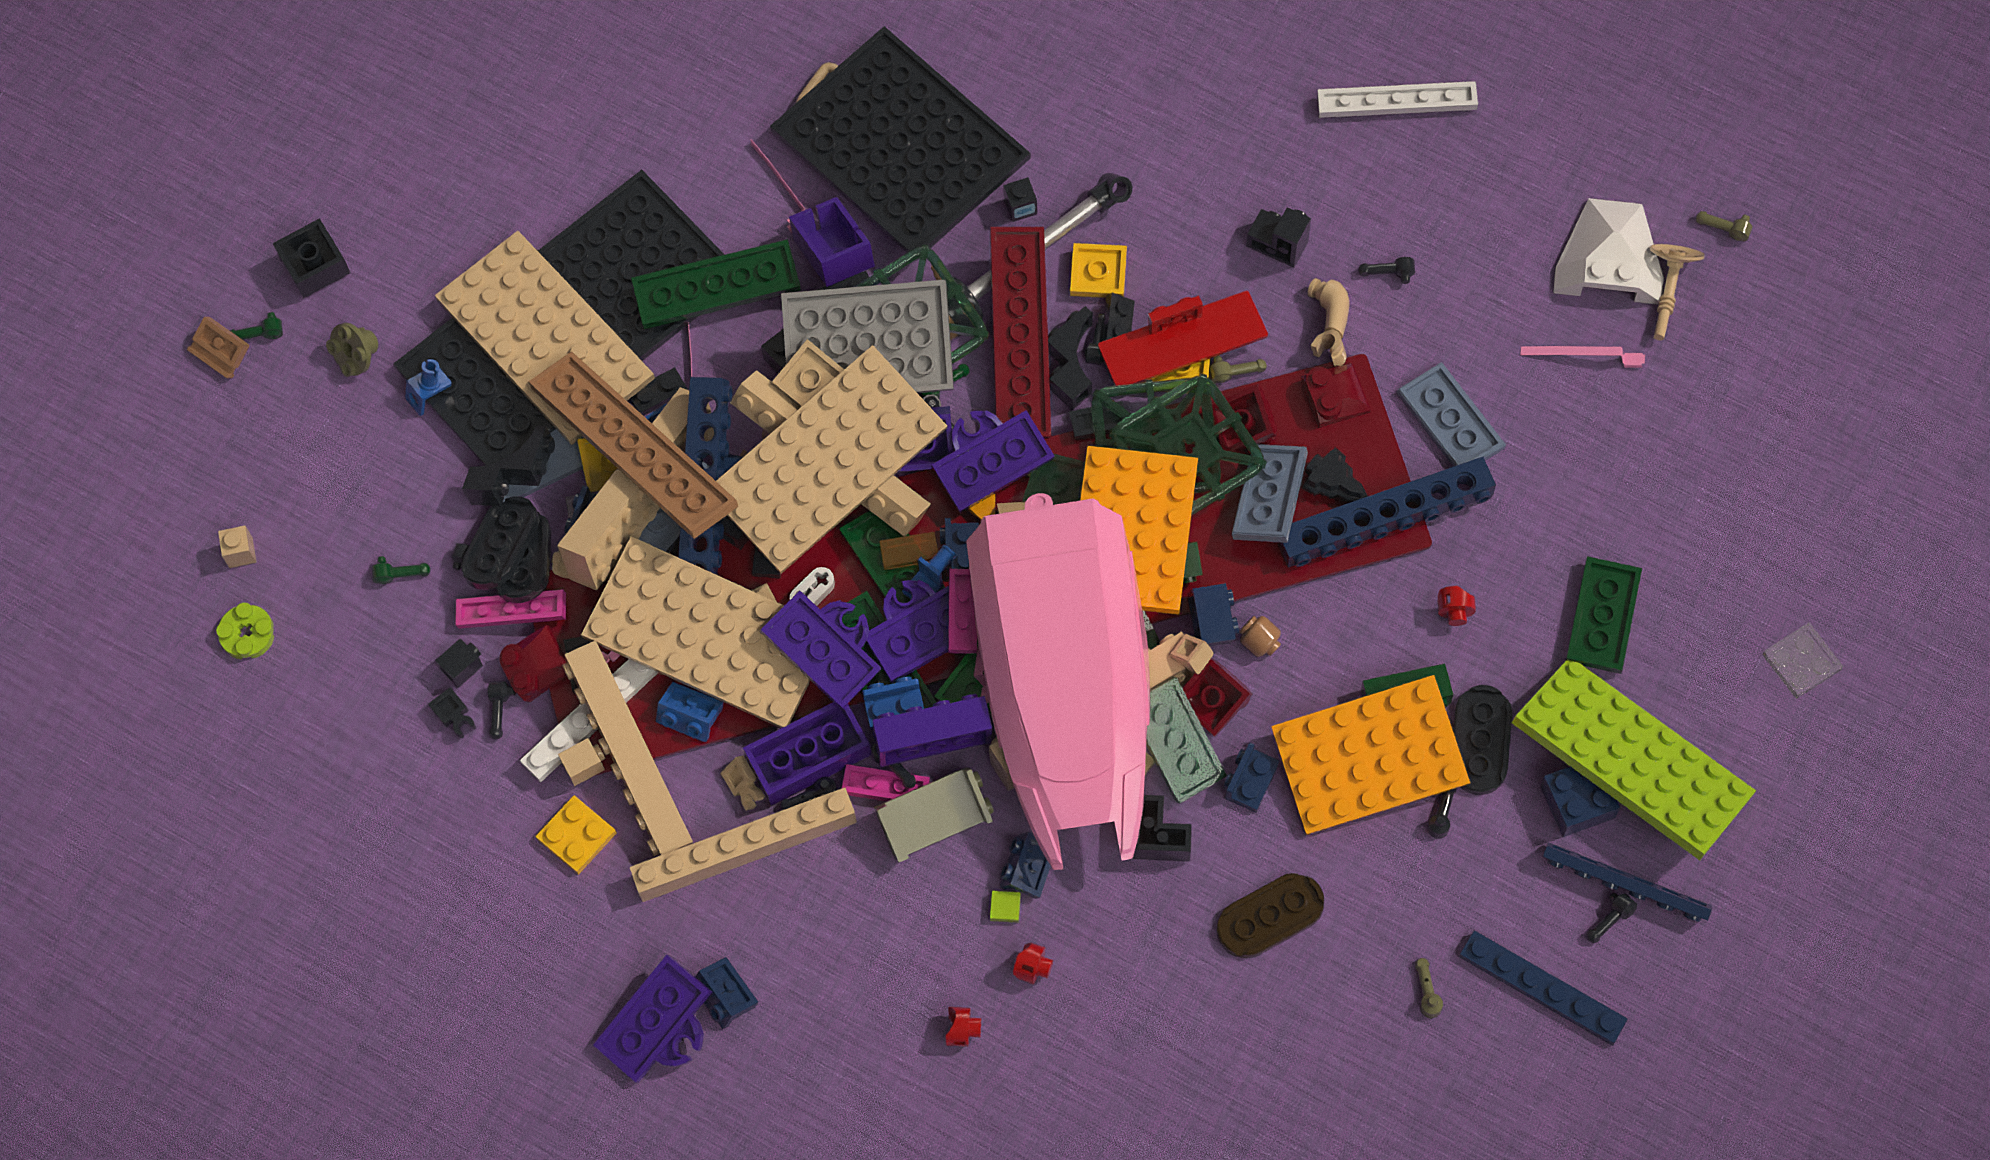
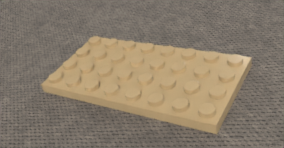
(533, 318)
(828, 458)
(696, 632)

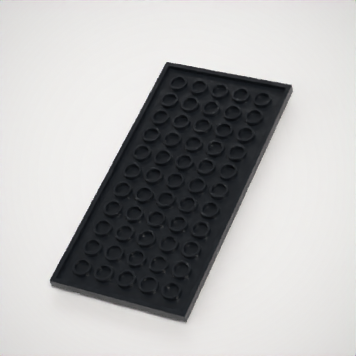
(597, 255)

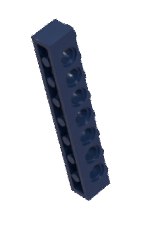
(697, 448)
(1420, 491)

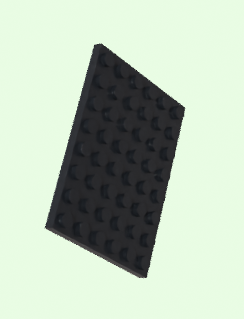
(900, 142)

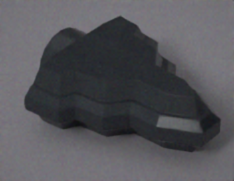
(1333, 478)

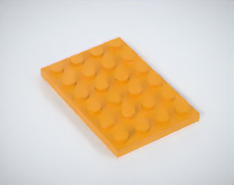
(1156, 507)
(1370, 755)

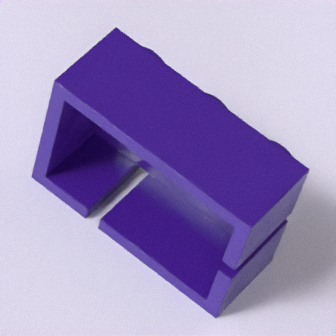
(837, 247)

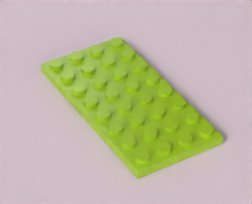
(1634, 757)

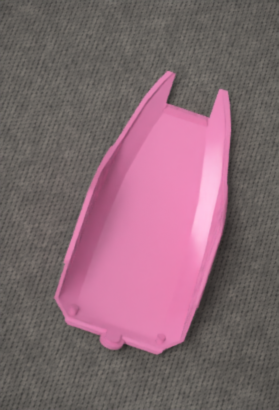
(1065, 664)

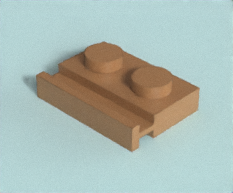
(218, 347)

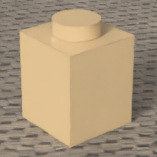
(237, 546)
(582, 761)

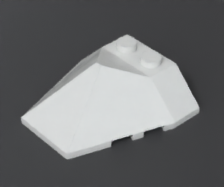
(1610, 253)

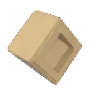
(1192, 653)

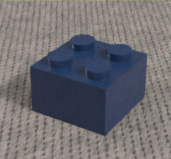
(1212, 614)
(1577, 801)

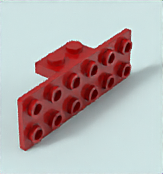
(1182, 337)

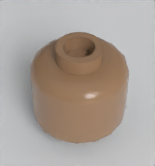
(1260, 636)

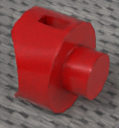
(1460, 605)
(1032, 963)
(963, 1026)

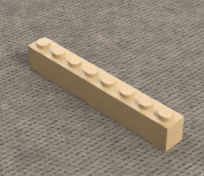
(770, 407)
(627, 748)
(743, 844)

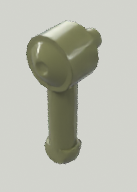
(1738, 230)
(1222, 371)
(1431, 1003)

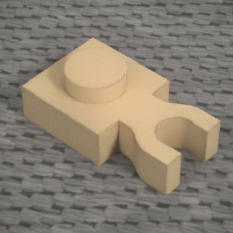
(741, 781)

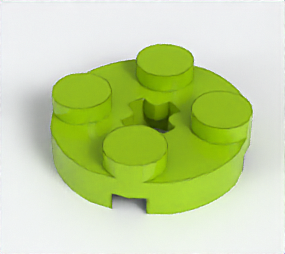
(238, 618)

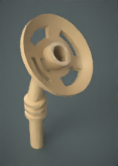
(1676, 258)

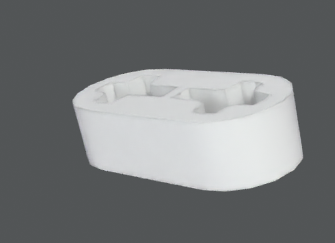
(810, 582)

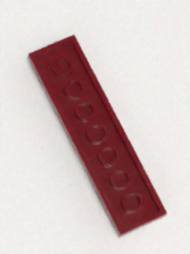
(1020, 324)

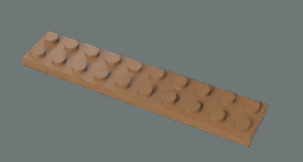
(633, 445)

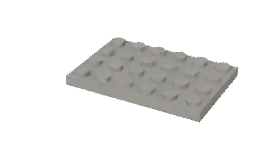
(900, 320)

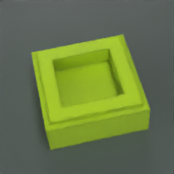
(1005, 906)

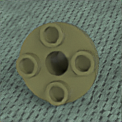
(352, 348)

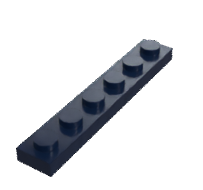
(1638, 887)
(1543, 988)

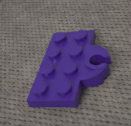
(990, 457)
(912, 630)
(824, 646)
(656, 1022)

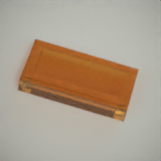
(907, 550)

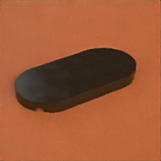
(1270, 915)

